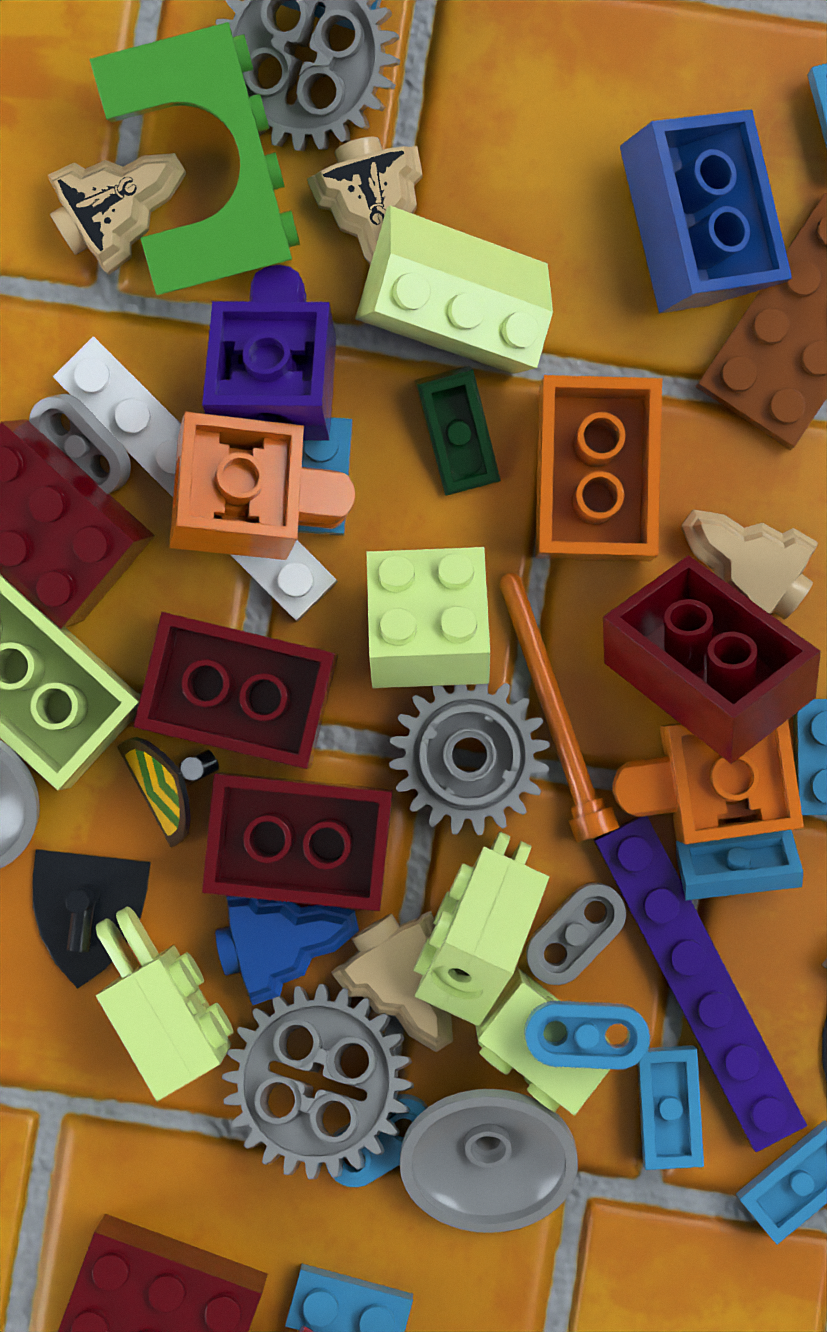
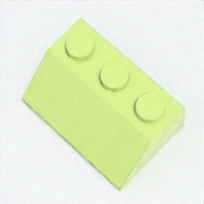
(457, 293)

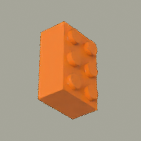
(598, 468)

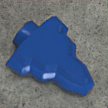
(277, 940)

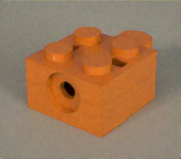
(247, 490)
(707, 789)

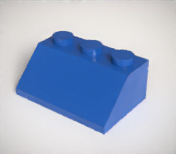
(704, 209)

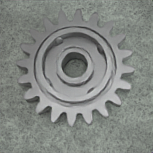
(474, 792)

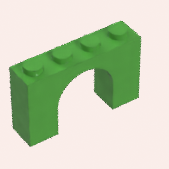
(205, 73)

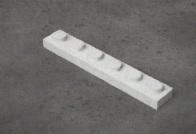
(151, 439)

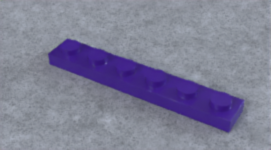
(700, 983)

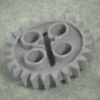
(354, 70)
(302, 1132)

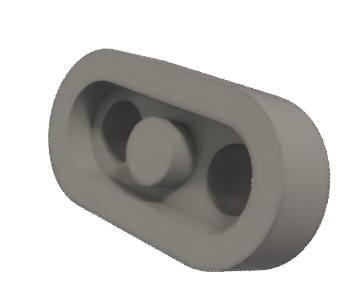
(84, 440)
(579, 936)

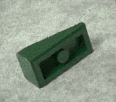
(458, 430)

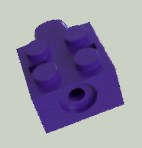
(272, 355)

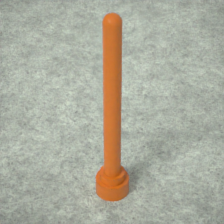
(589, 813)

